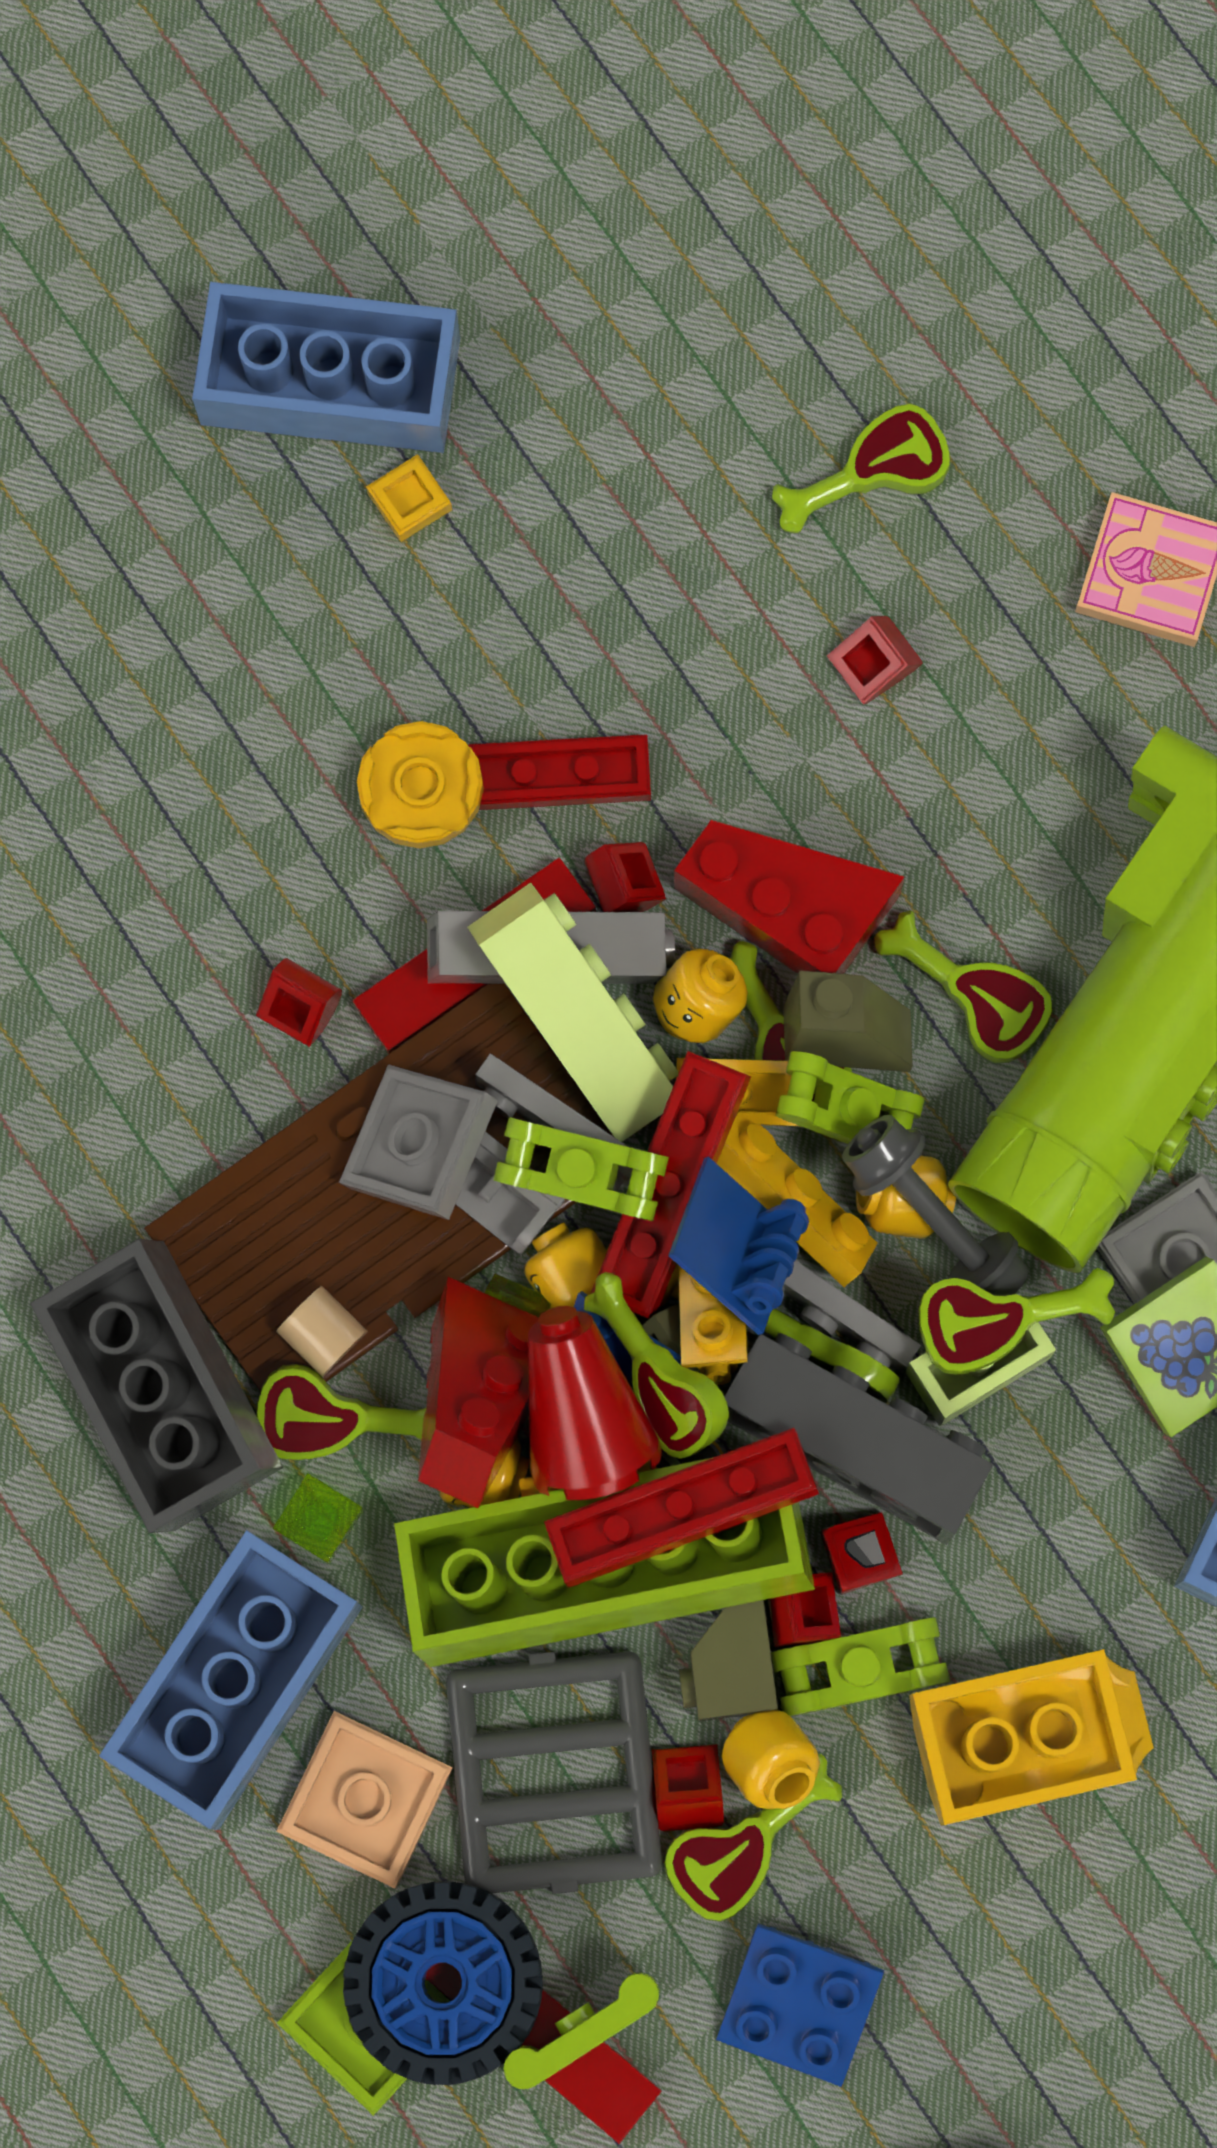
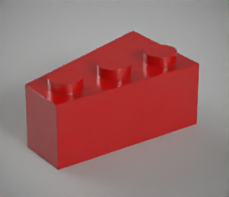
(787, 898)
(473, 1391)

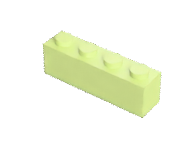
(574, 1011)

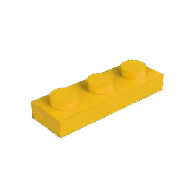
(832, 1236)

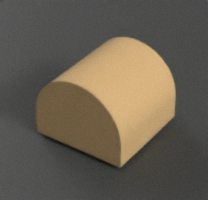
(321, 1331)

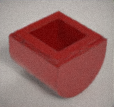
(624, 877)
(298, 1002)
(806, 1615)

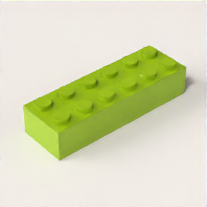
(493, 1584)

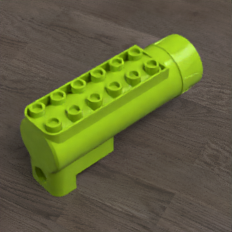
(1134, 1046)

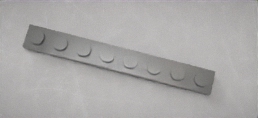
(823, 1304)

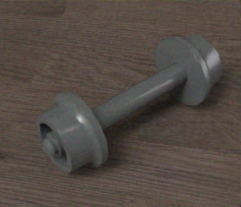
(884, 1156)

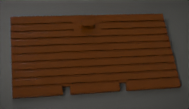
(286, 1226)

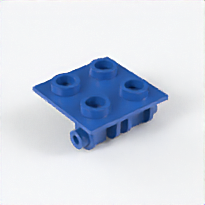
(738, 1244)
(800, 2004)

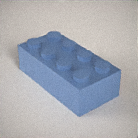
(326, 367)
(231, 1681)

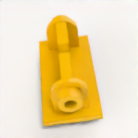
(709, 1332)

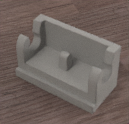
(504, 1210)

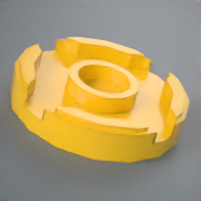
(420, 785)

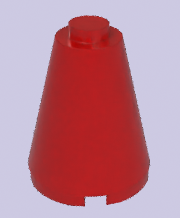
(582, 1411)

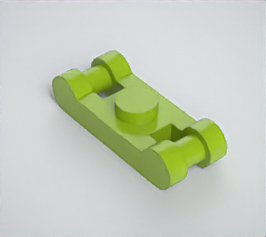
(842, 1099)
(581, 1169)
(860, 1667)
(582, 2032)

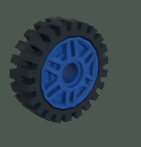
(388, 1992)

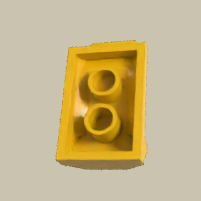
(1029, 1735)

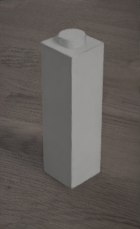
(628, 943)

